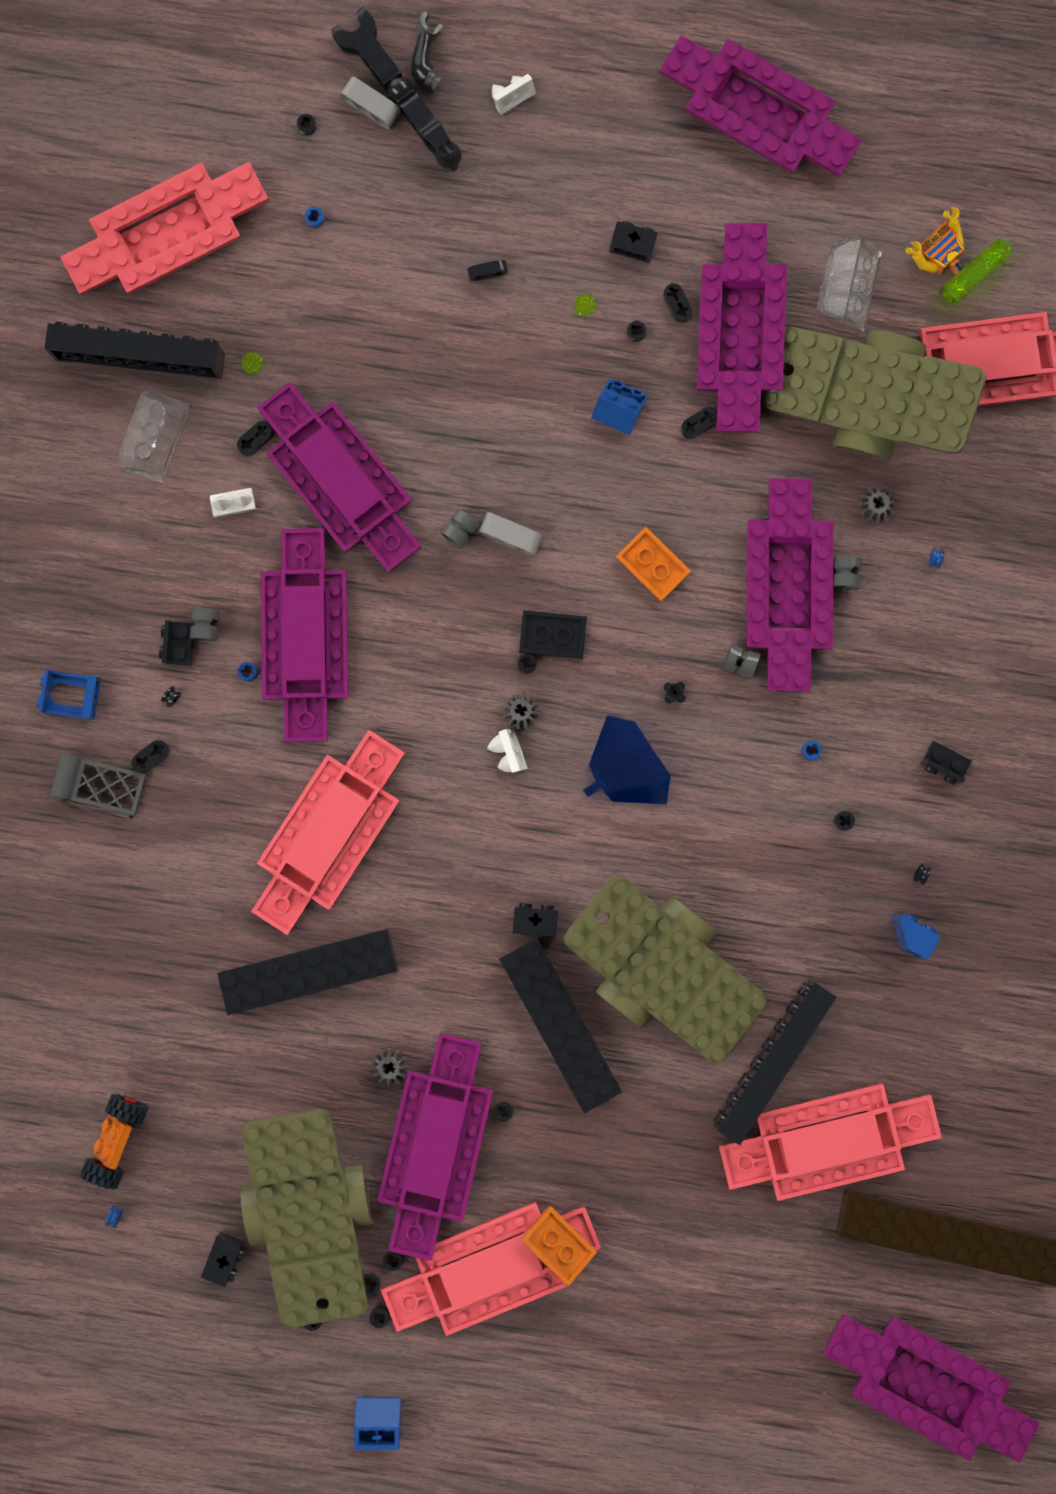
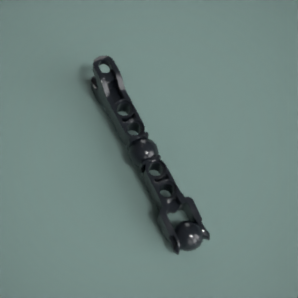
(399, 90)

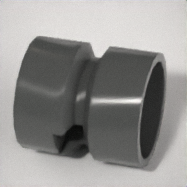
(458, 531)
(847, 572)
(204, 624)
(748, 664)

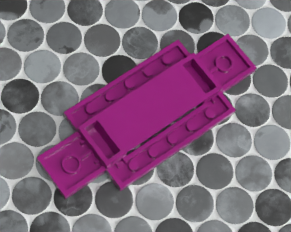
(754, 115)
(750, 331)
(345, 472)
(780, 585)
(296, 635)
(427, 1144)
(934, 1379)

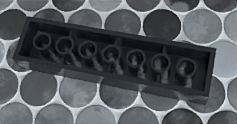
(135, 350)
(307, 972)
(560, 1025)
(774, 1061)

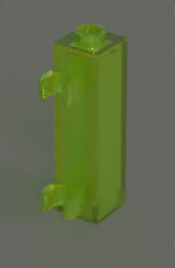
(976, 271)

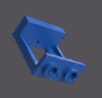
(53, 678)

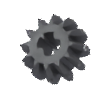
(884, 504)
(524, 704)
(386, 1060)

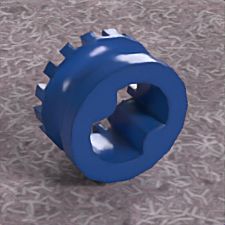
(311, 210)
(935, 558)
(242, 667)
(809, 744)
(113, 1216)

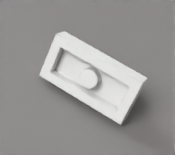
(514, 94)
(232, 502)
(508, 743)

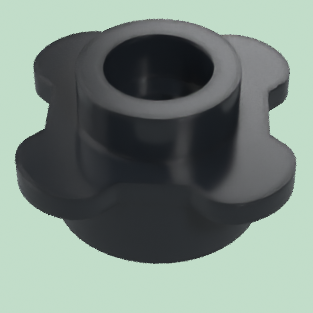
(670, 697)

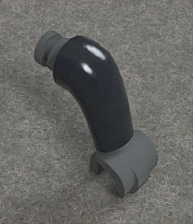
(421, 66)

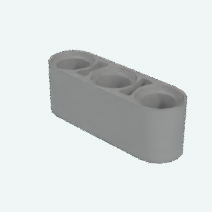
(370, 102)
(510, 534)

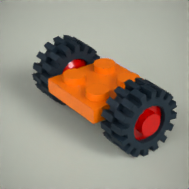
(112, 1141)

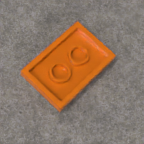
(653, 564)
(558, 1245)

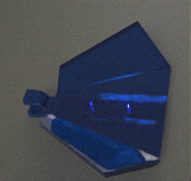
(627, 765)

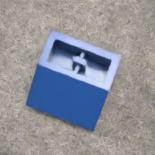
(619, 406)
(915, 938)
(377, 1423)

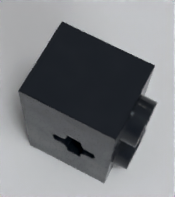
(643, 246)
(547, 927)
(214, 1269)

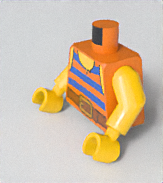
(941, 247)

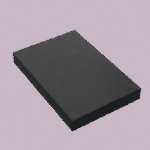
(552, 634)

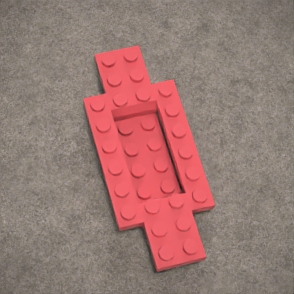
(170, 238)
(1002, 350)
(320, 828)
(833, 1150)
(484, 1281)

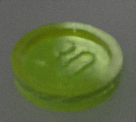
(584, 305)
(252, 362)

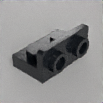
(176, 644)
(946, 763)

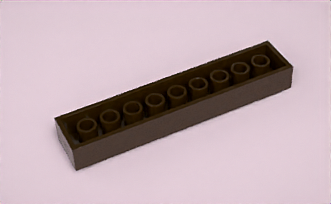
(947, 1237)

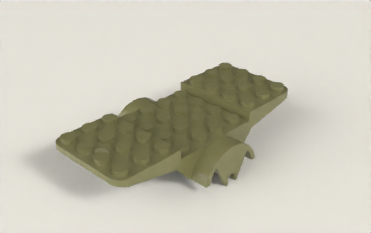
(878, 392)
(662, 968)
(306, 1215)

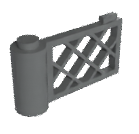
(69, 777)

